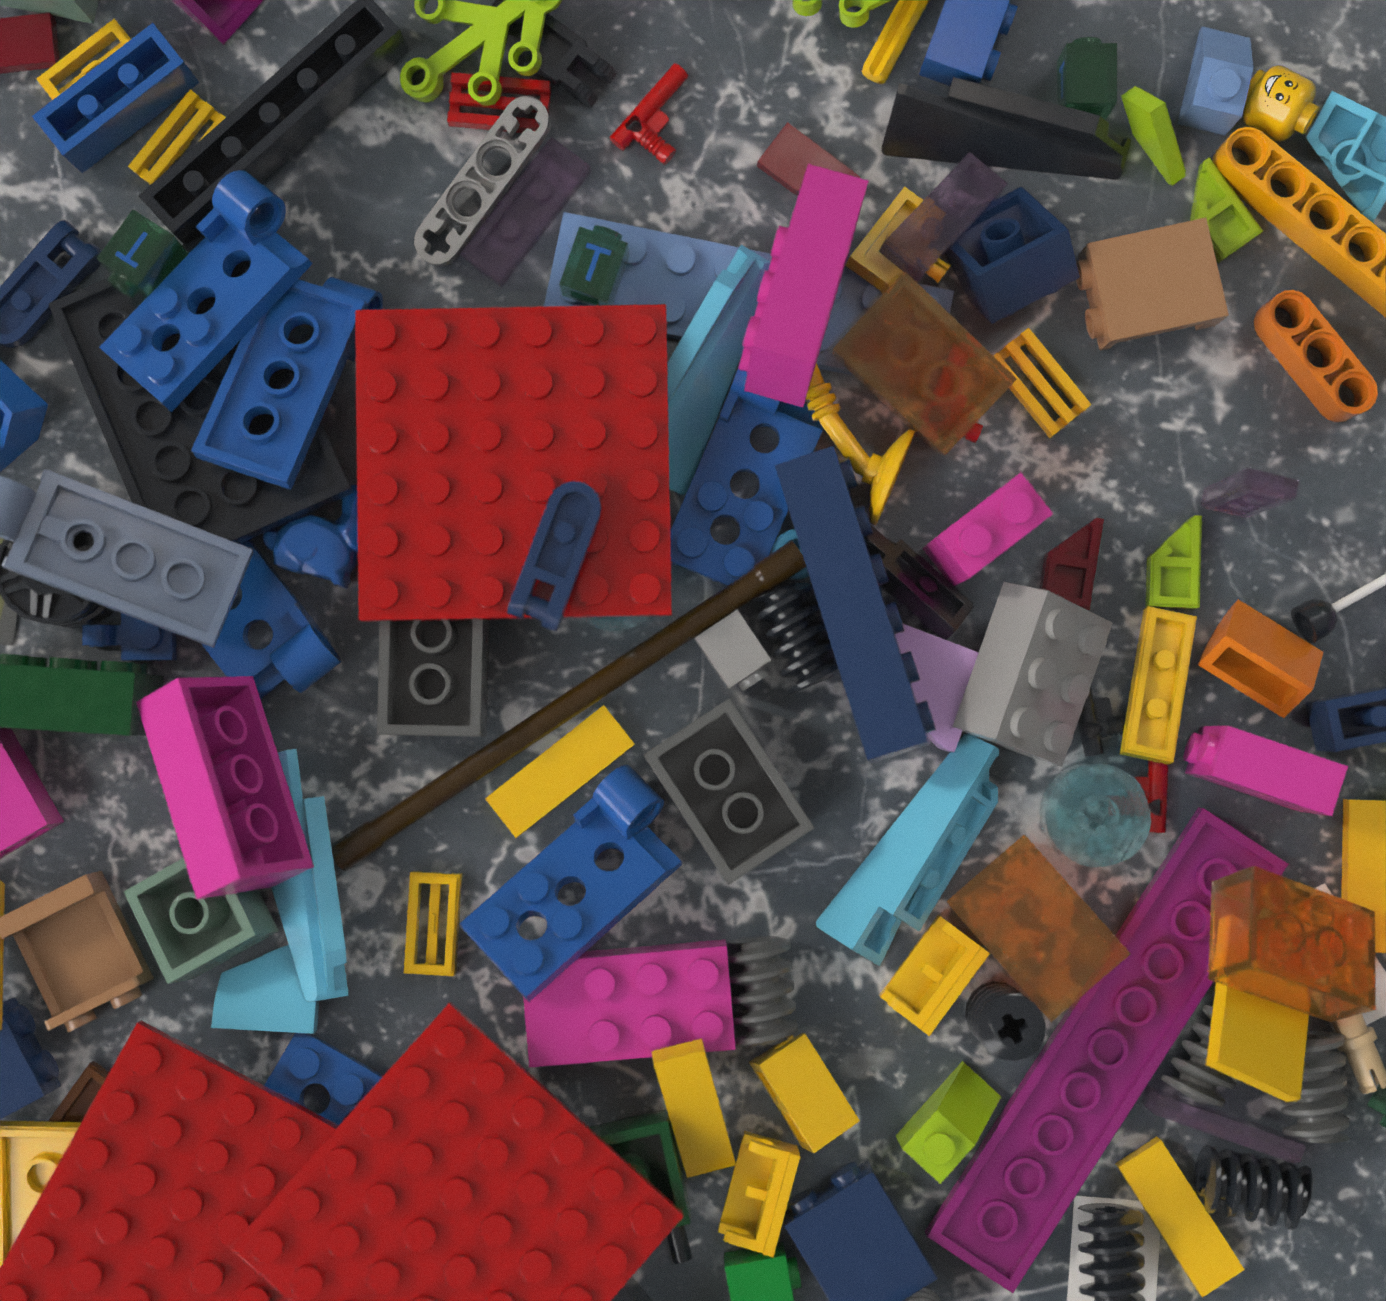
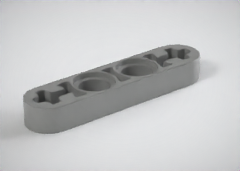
(475, 177)

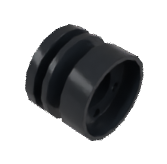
(46, 603)

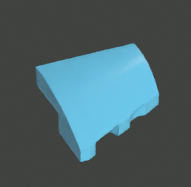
(1354, 150)
(264, 997)

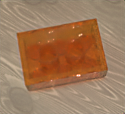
(921, 363)
(1038, 928)
(1292, 945)

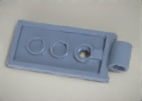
(138, 556)

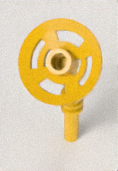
(876, 470)

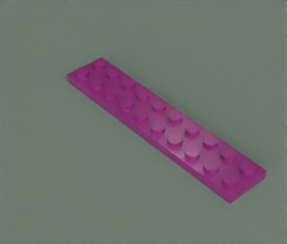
(1094, 1062)

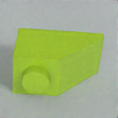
(949, 1122)

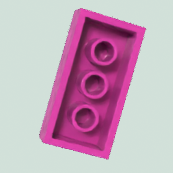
(801, 286)
(224, 785)
(632, 1004)

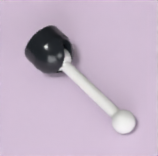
(1318, 618)

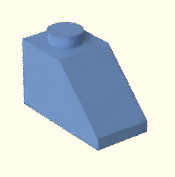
(1217, 81)

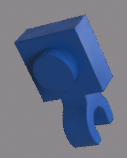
(137, 639)

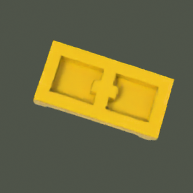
(933, 975)
(804, 1092)
(759, 1193)

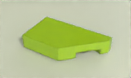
(1154, 132)
(1227, 217)
(1175, 569)

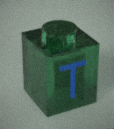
(1088, 76)
(140, 255)
(595, 266)

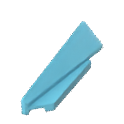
(707, 362)
(916, 854)
(311, 901)

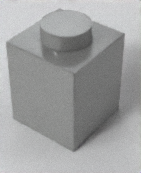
(734, 652)

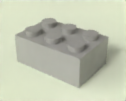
(1033, 673)

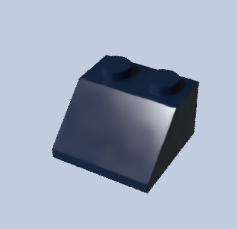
(1013, 256)

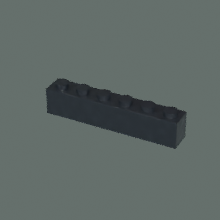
(279, 115)

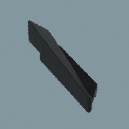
(1002, 132)

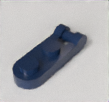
(41, 281)
(557, 553)

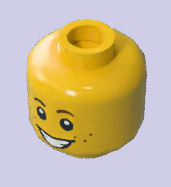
(1280, 103)

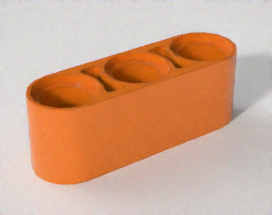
(1339, 362)

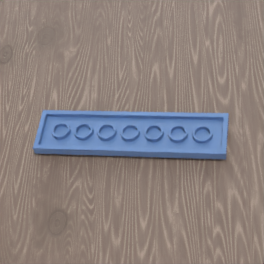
(682, 271)

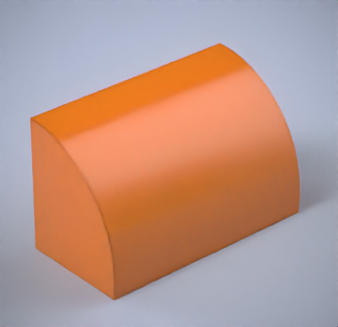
(1261, 659)

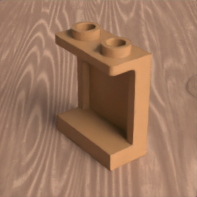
(1151, 283)
(78, 950)

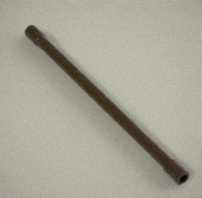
(762, 577)

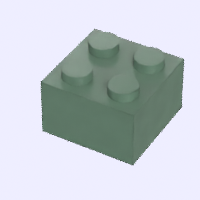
(192, 933)

